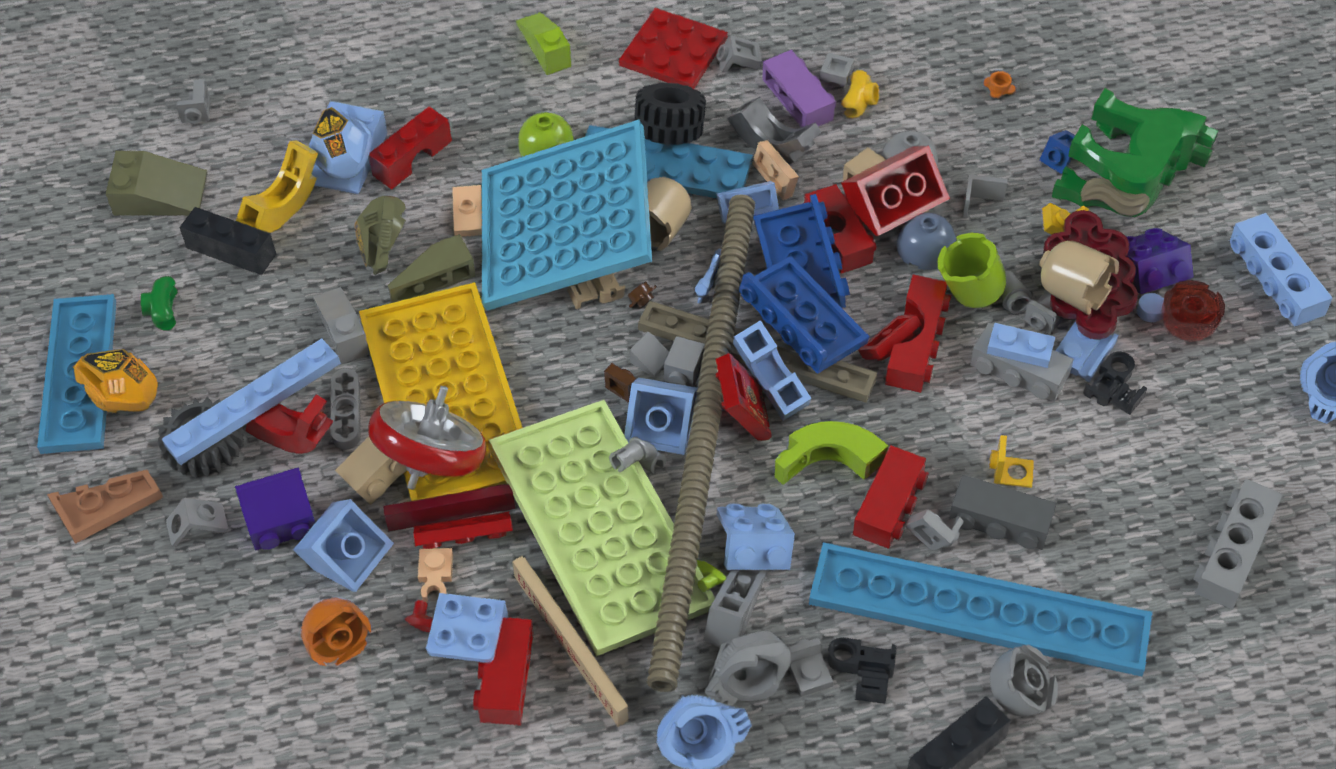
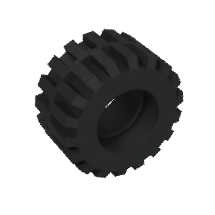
(670, 113)

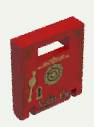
(743, 397)

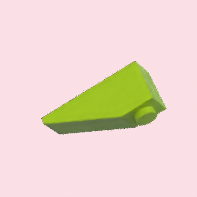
(546, 42)

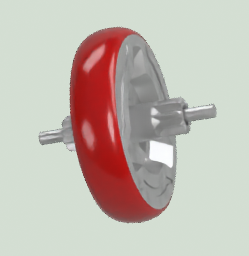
(427, 438)

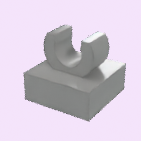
(836, 69)

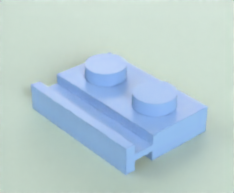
(1086, 352)

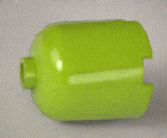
(973, 270)

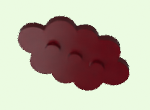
(1088, 230)

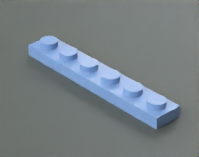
(251, 401)

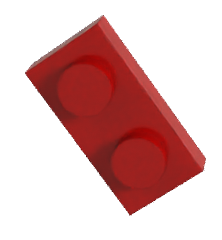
(896, 332)

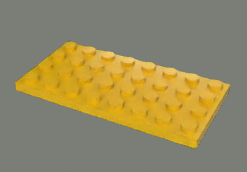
(448, 344)

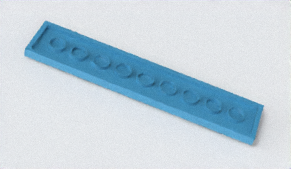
(982, 608)

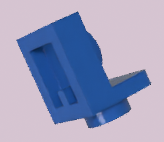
(1057, 150)

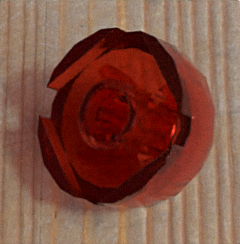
(1192, 310)

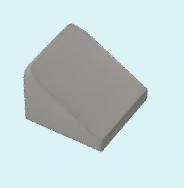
(648, 354)

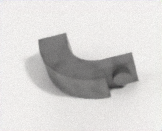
(757, 124)

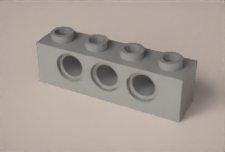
(1224, 584)

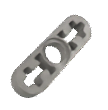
(353, 418)

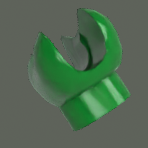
(159, 303)

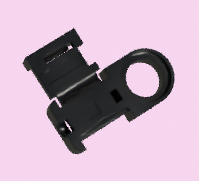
(1117, 388)
(873, 665)

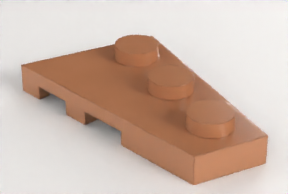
(100, 506)

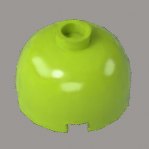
(543, 132)

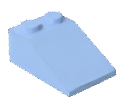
(376, 124)

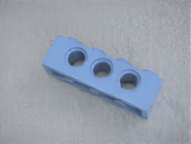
(1280, 270)

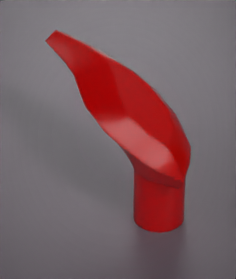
(418, 618)

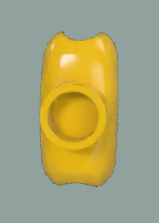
(860, 94)

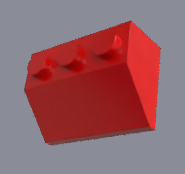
(896, 189)

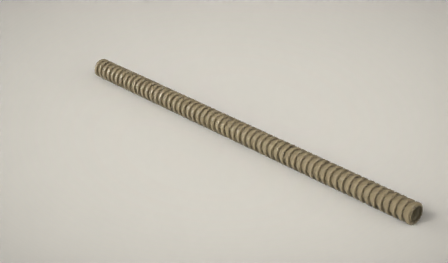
(700, 452)

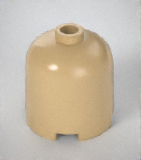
(667, 210)
(1078, 274)

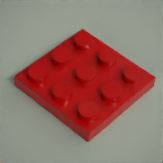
(673, 48)

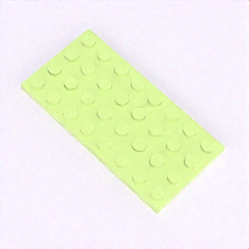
(594, 524)

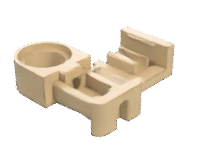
(596, 287)

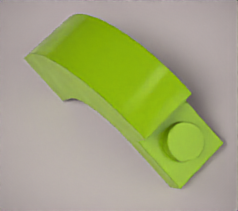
(831, 441)

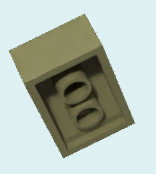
(153, 185)

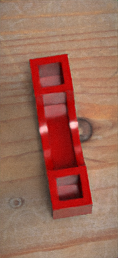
(910, 360)

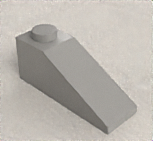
(342, 325)
(733, 606)

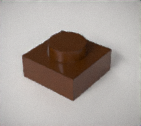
(619, 381)

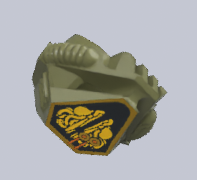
(378, 230)

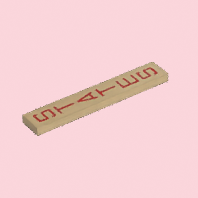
(571, 641)

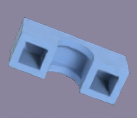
(769, 370)

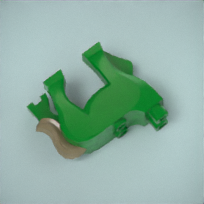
(1159, 146)

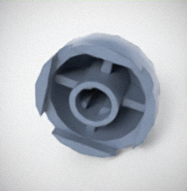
(923, 239)

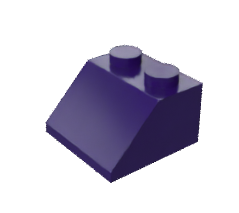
(276, 509)

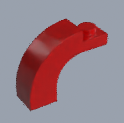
(292, 429)

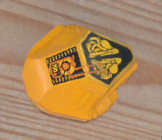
(125, 381)

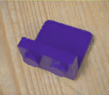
(1159, 260)

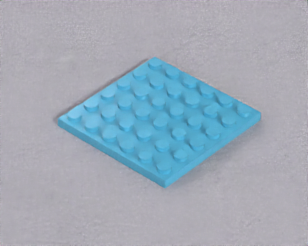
(565, 215)

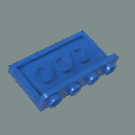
(803, 235)
(803, 314)

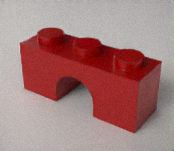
(394, 157)
(852, 241)

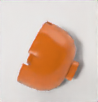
(332, 627)

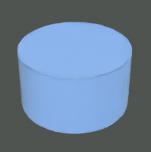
(1150, 307)

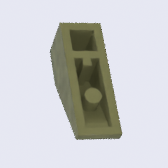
(434, 269)

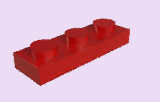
(462, 530)

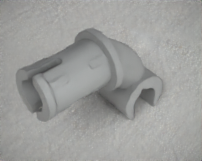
(636, 451)

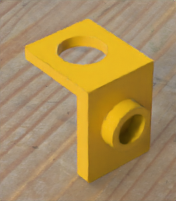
(1001, 465)

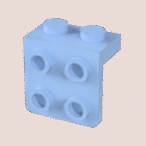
(756, 537)
(466, 627)

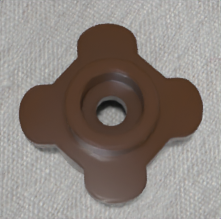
(641, 295)

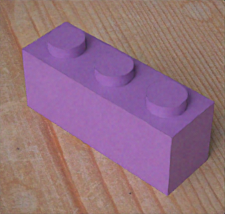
(798, 89)

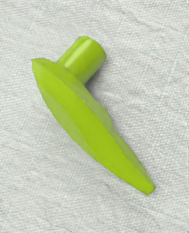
(711, 576)

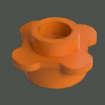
(999, 84)

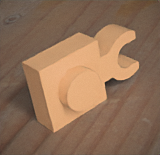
(434, 568)

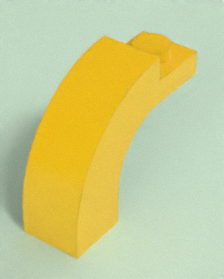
(285, 195)

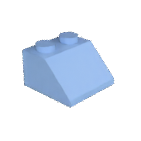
(660, 414)
(344, 545)

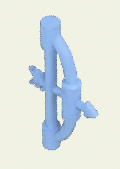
(705, 283)

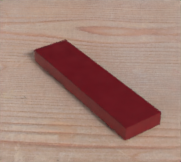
(449, 507)

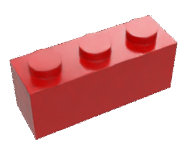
(891, 497)
(506, 676)

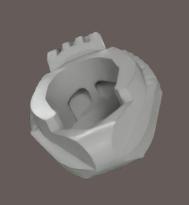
(757, 657)

